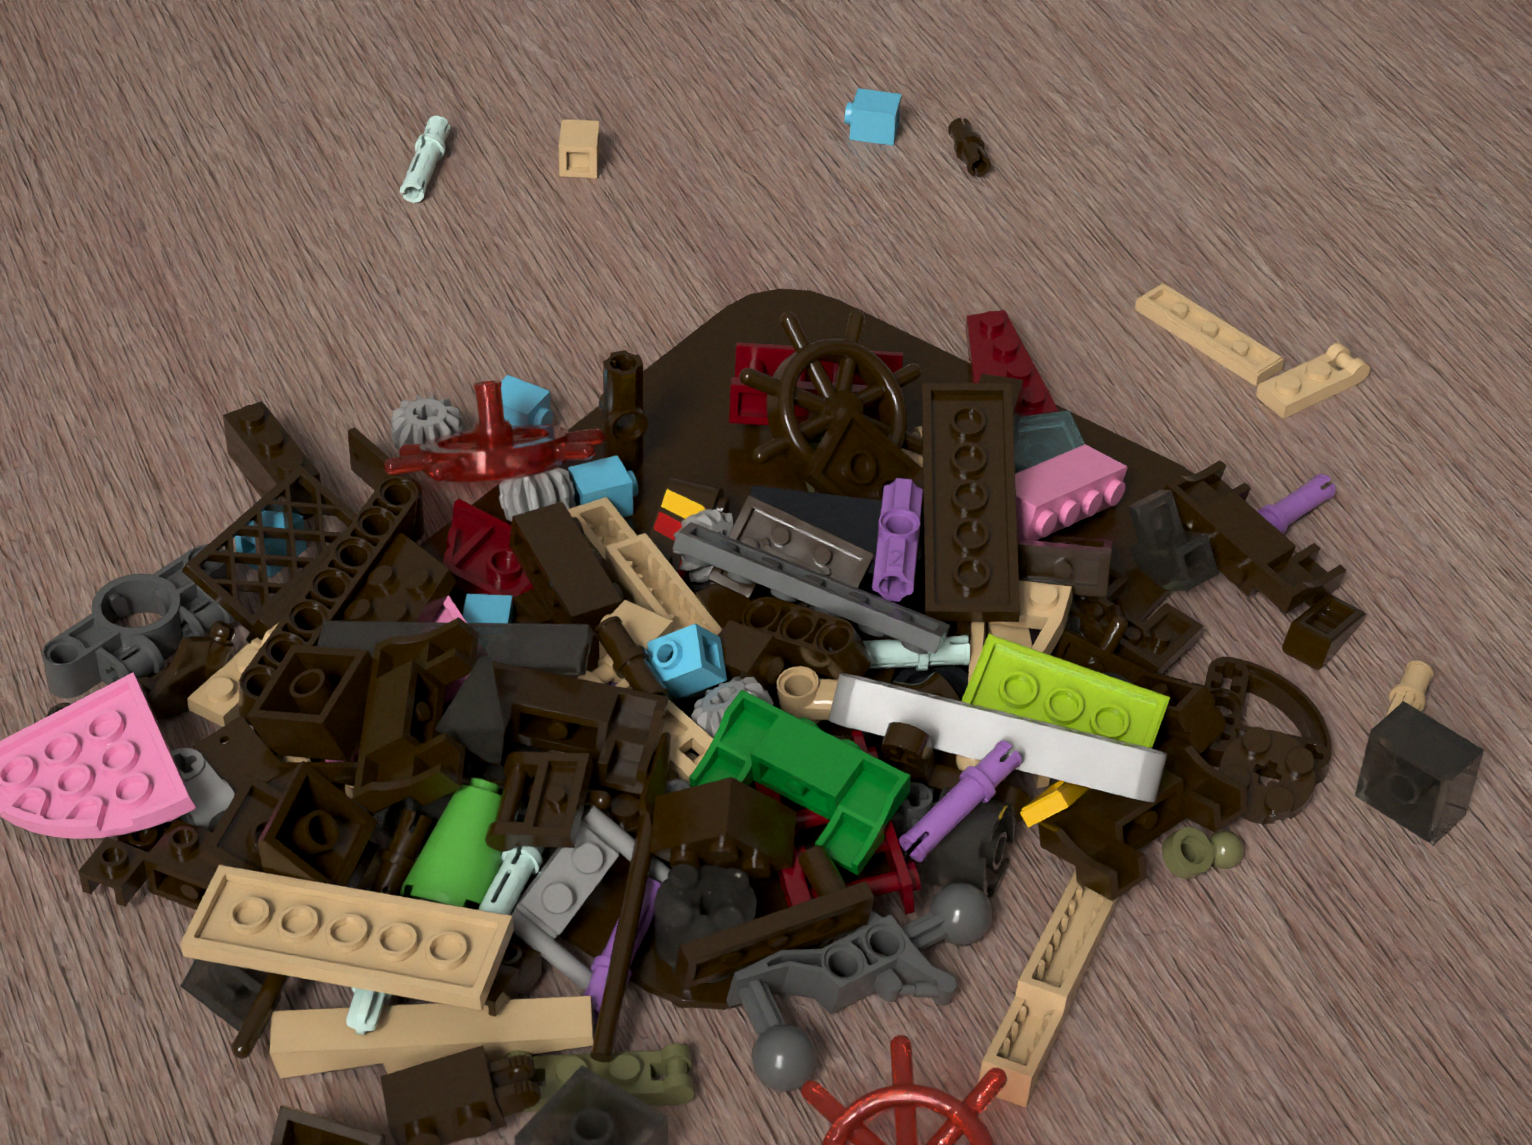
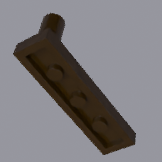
(804, 924)

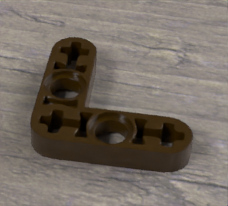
(913, 753)

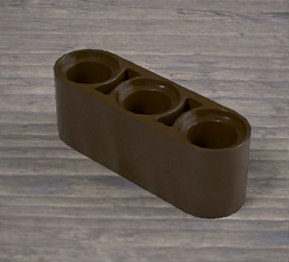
(810, 637)

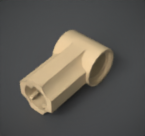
(805, 693)

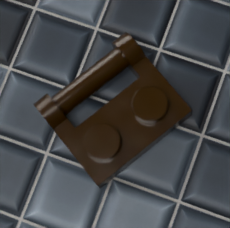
(554, 802)

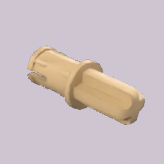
(1411, 686)

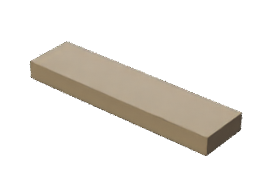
(1209, 334)

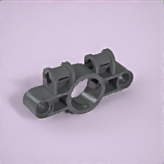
(107, 652)

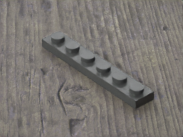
(827, 595)

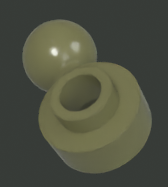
(1192, 853)

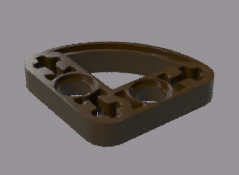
(1278, 692)

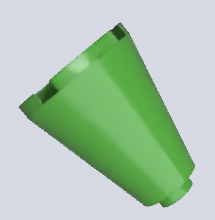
(456, 861)

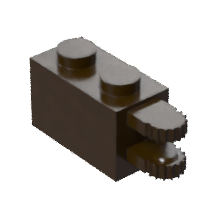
(457, 1097)

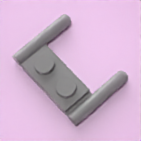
(565, 886)

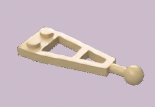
(1041, 608)

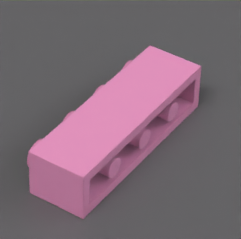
(1066, 491)

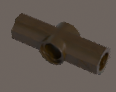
(623, 408)

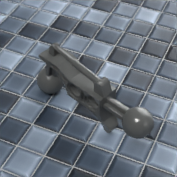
(785, 1054)

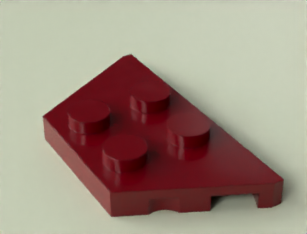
(481, 554)

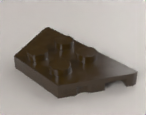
(402, 586)

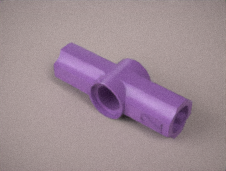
(897, 540)

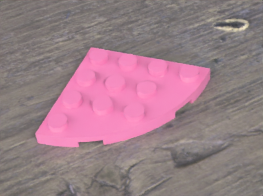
(92, 769)

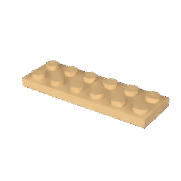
(349, 937)

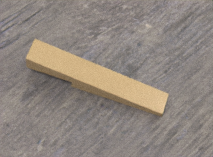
(640, 567)
(1047, 990)
(418, 1033)

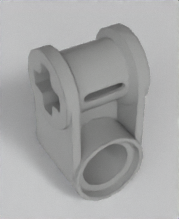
(205, 786)

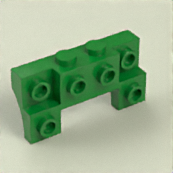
(810, 769)

